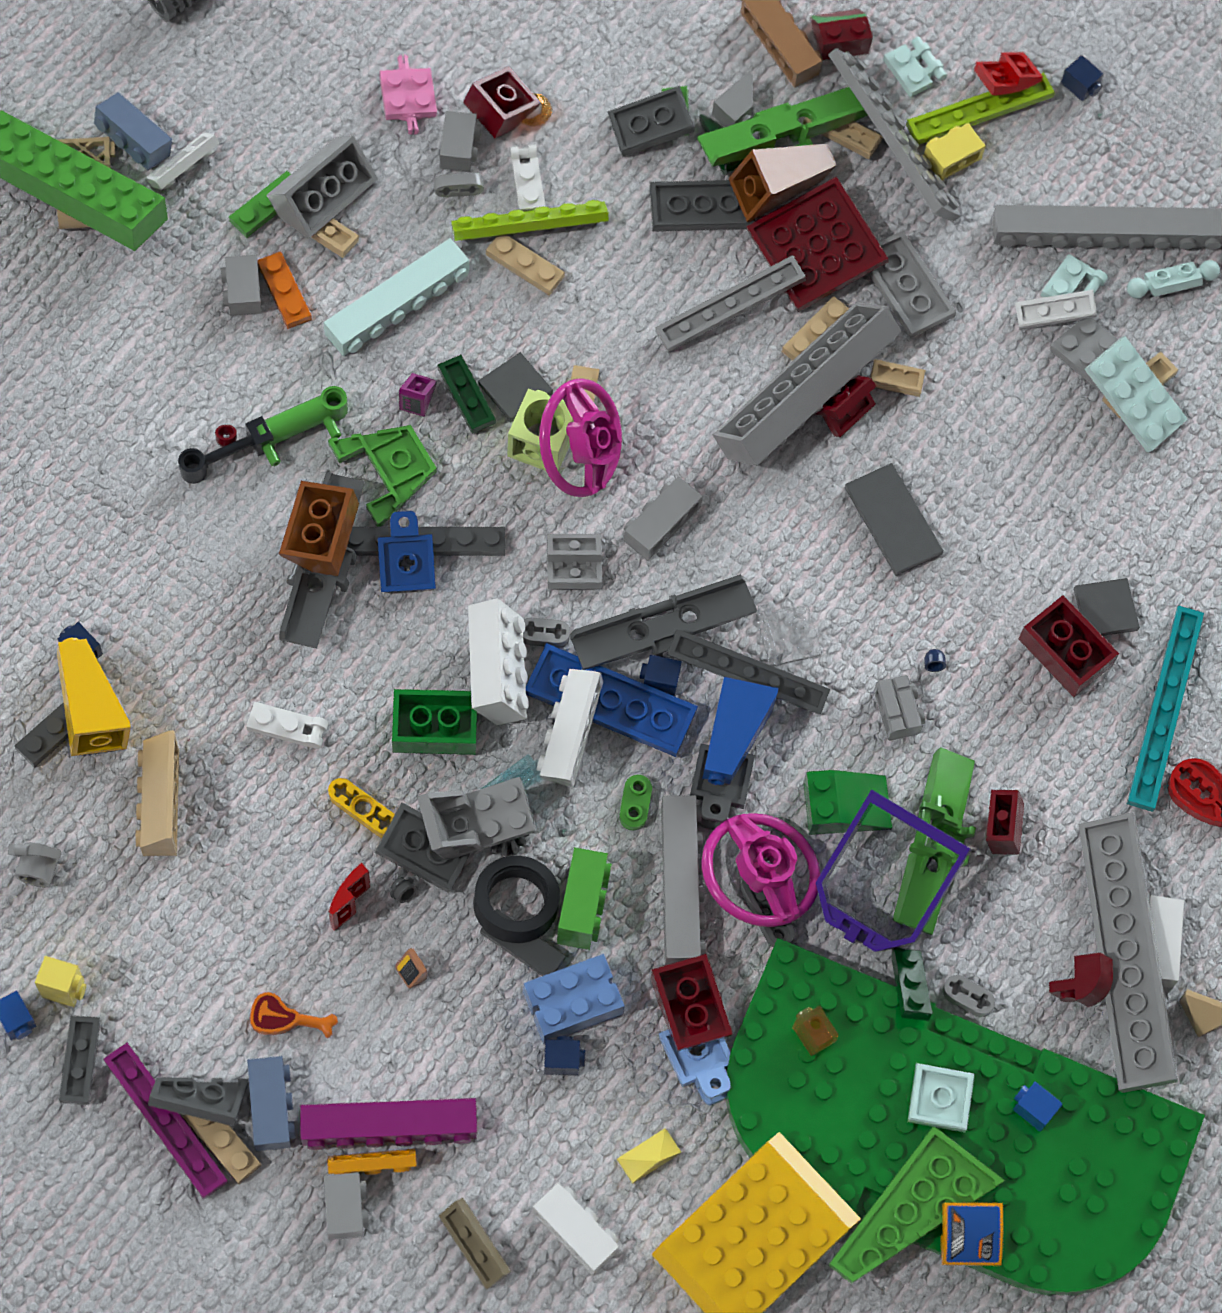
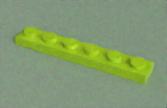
(975, 111)
(524, 221)

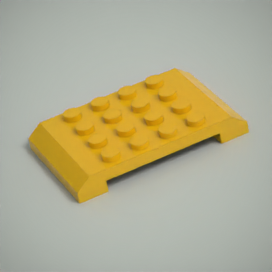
(756, 1233)

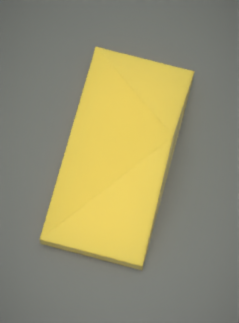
(649, 1155)

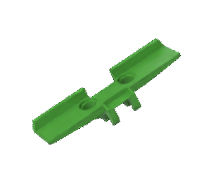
(825, 113)
(948, 788)

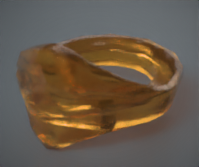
(546, 113)

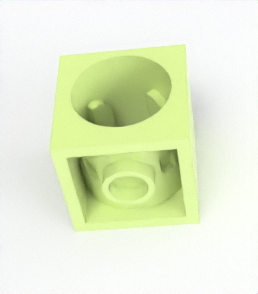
(525, 445)

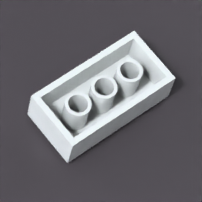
(497, 662)

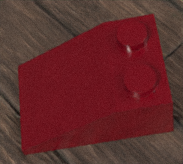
(690, 1002)

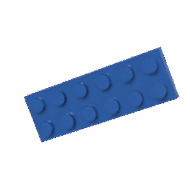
(623, 702)

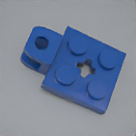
(406, 542)

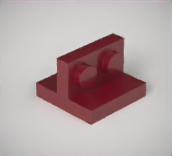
(848, 405)

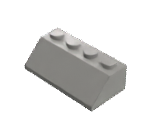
(323, 186)

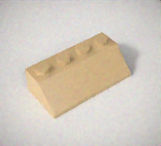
(159, 795)

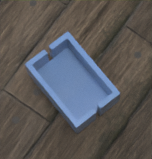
(573, 998)

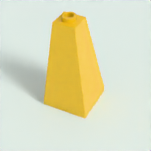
(91, 707)

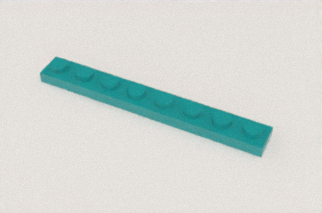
(1165, 709)

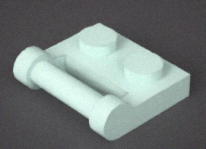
(1070, 276)

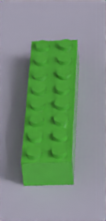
(78, 184)

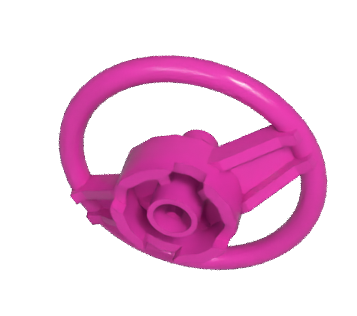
(592, 435)
(771, 878)

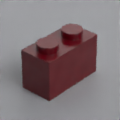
(1005, 822)

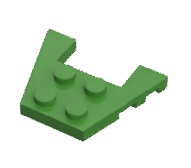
(398, 461)

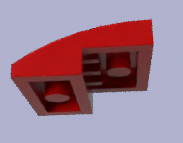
(1009, 74)
(343, 903)

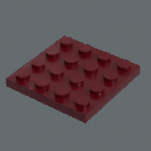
(825, 239)

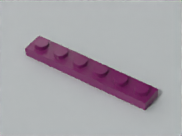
(166, 1124)

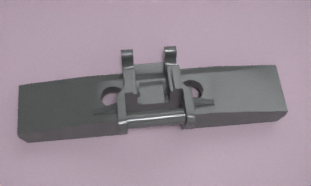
(308, 609)
(611, 637)

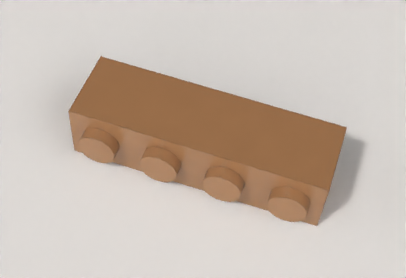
(783, 39)

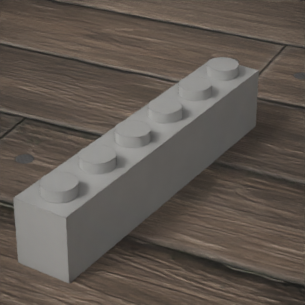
(681, 878)

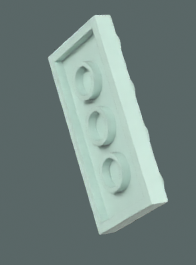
(1136, 394)

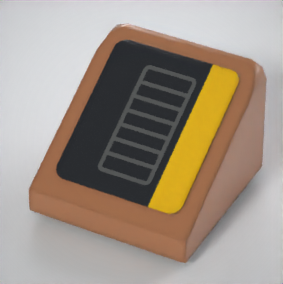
(411, 969)

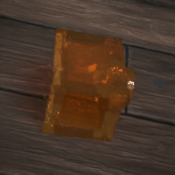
(814, 1029)

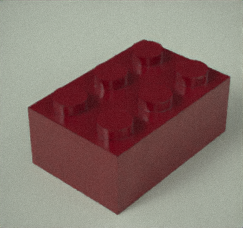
(1068, 646)

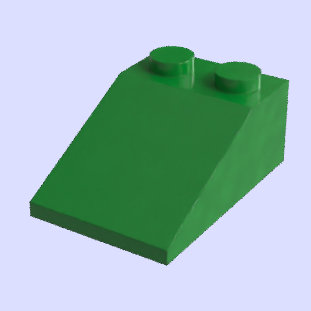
(836, 797)

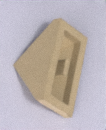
(1202, 1012)

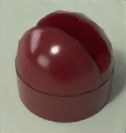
(225, 430)

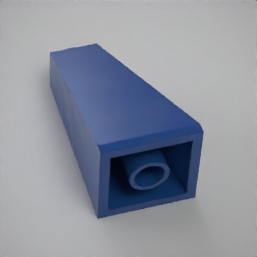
(737, 724)

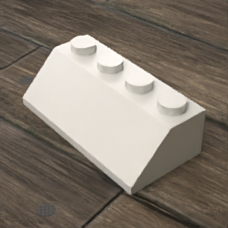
(571, 726)

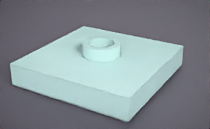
(941, 1097)

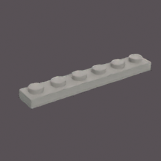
(730, 303)

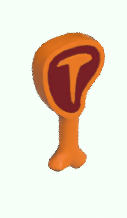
(272, 1017)

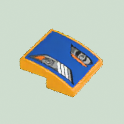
(972, 1234)

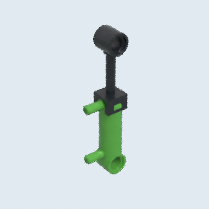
(266, 433)

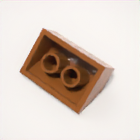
(320, 527)

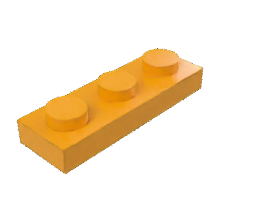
(372, 1162)

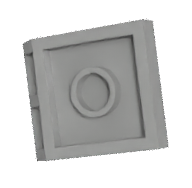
(476, 820)

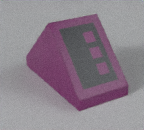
(416, 394)

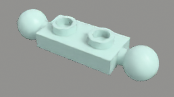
(1173, 279)

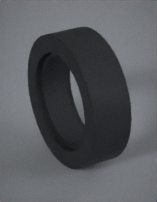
(516, 867)

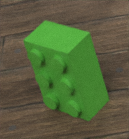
(584, 899)

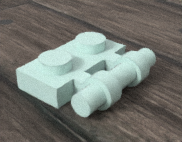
(909, 72)

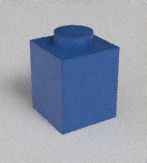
(15, 1016)
(1036, 1105)

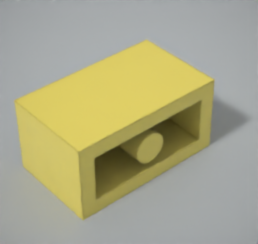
(954, 151)
(60, 981)

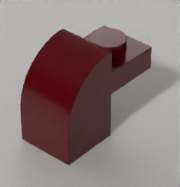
(1091, 980)

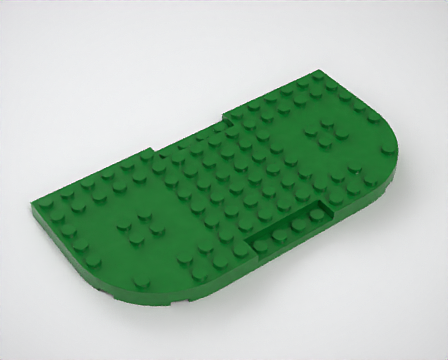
(1076, 1197)

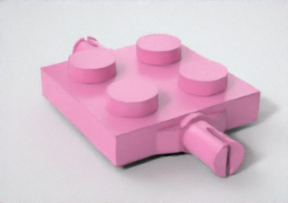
(408, 94)

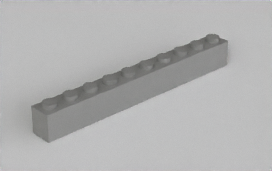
(1107, 226)

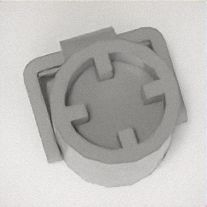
(36, 863)

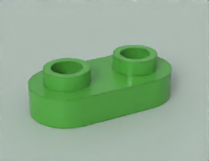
(635, 801)

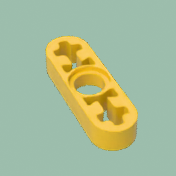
(342, 802)

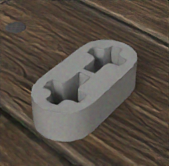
(459, 184)
(544, 632)
(971, 989)

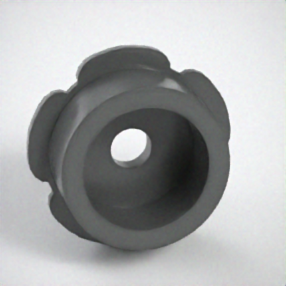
(403, 889)

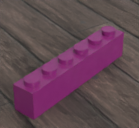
(388, 1122)

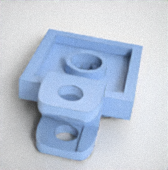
(704, 1070)

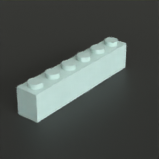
(397, 297)

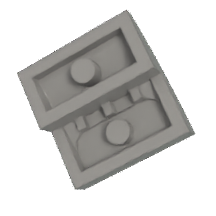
(574, 561)

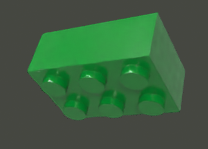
(433, 722)

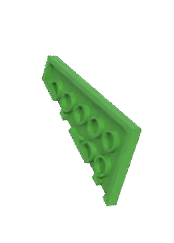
(913, 1203)

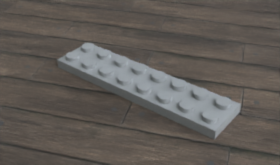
(892, 131)

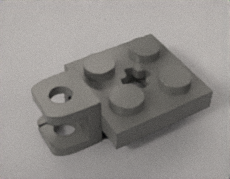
(719, 798)

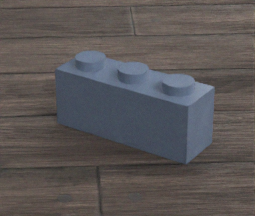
(132, 131)
(270, 1103)

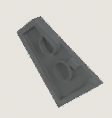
(205, 1100)

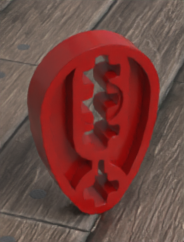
(1189, 799)

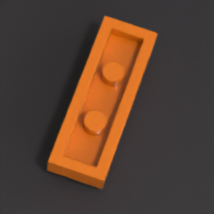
(284, 290)

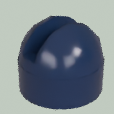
(935, 660)

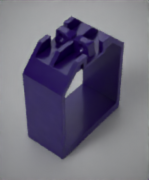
(854, 928)

